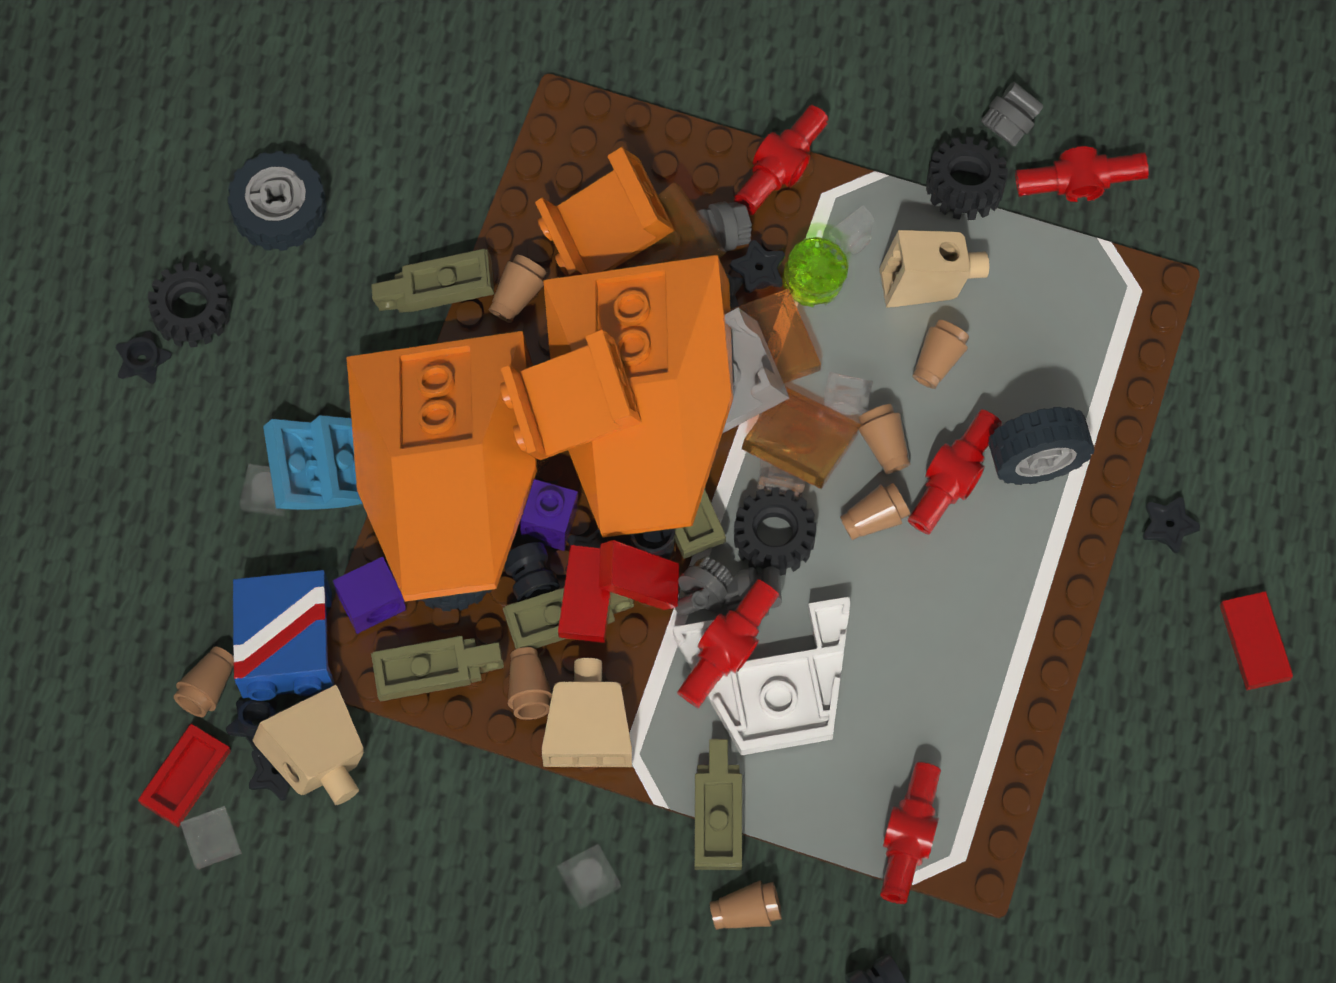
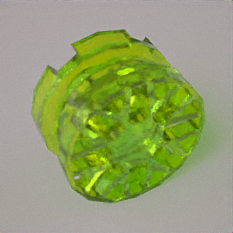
(814, 272)

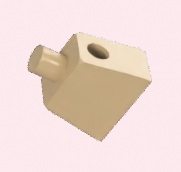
(928, 267)
(587, 721)
(314, 745)

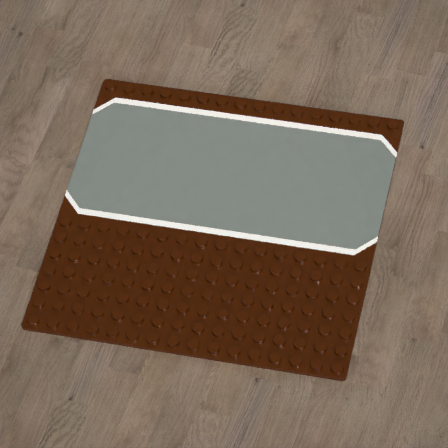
(953, 636)

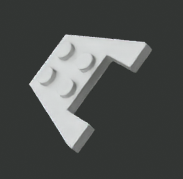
(780, 697)

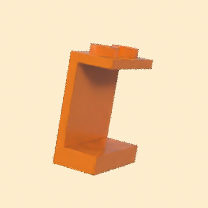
(606, 219)
(570, 398)

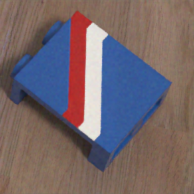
(281, 635)

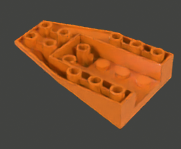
(680, 376)
(440, 460)

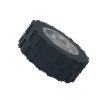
(277, 200)
(1041, 445)

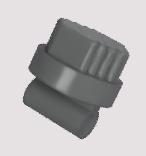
(1012, 114)
(728, 223)
(744, 581)
(704, 586)

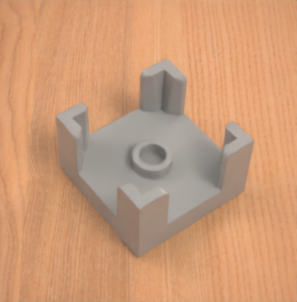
(755, 375)

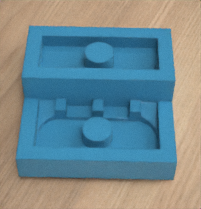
(312, 463)

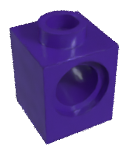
(549, 514)
(369, 595)

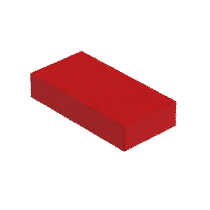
(638, 575)
(584, 604)
(1256, 640)
(184, 775)

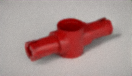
(782, 159)
(1081, 174)
(954, 472)
(728, 643)
(910, 833)

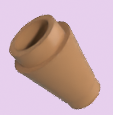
(517, 287)
(939, 353)
(885, 437)
(875, 512)
(205, 682)
(528, 686)
(747, 907)

